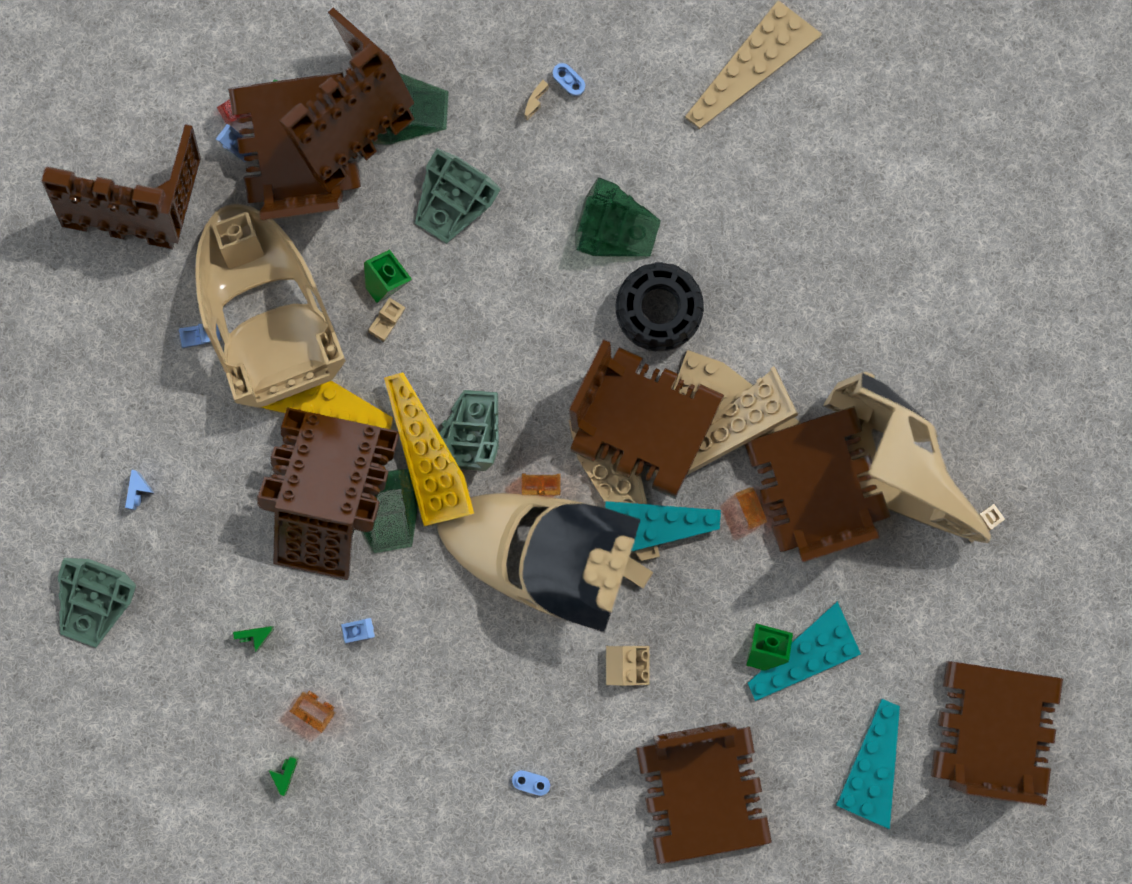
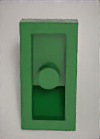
(259, 636)
(283, 780)

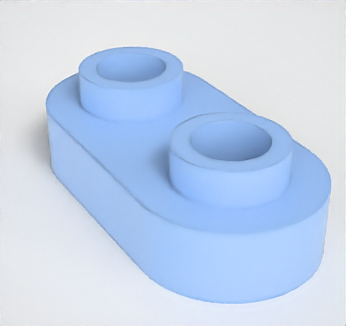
(569, 79)
(531, 782)

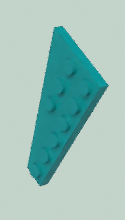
(667, 523)
(813, 651)
(871, 778)

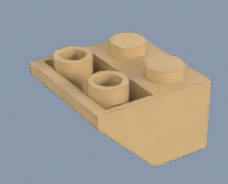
(627, 665)

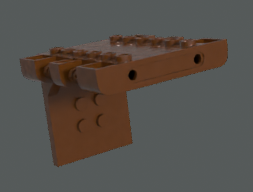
(350, 110)
(284, 179)
(121, 210)
(641, 418)
(819, 485)
(324, 489)
(997, 732)
(703, 792)

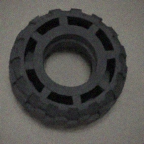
(659, 336)

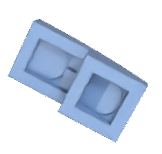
(195, 336)

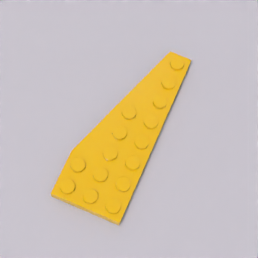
(336, 402)
(432, 469)

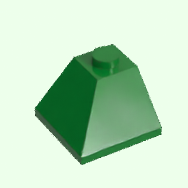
(384, 276)
(769, 647)

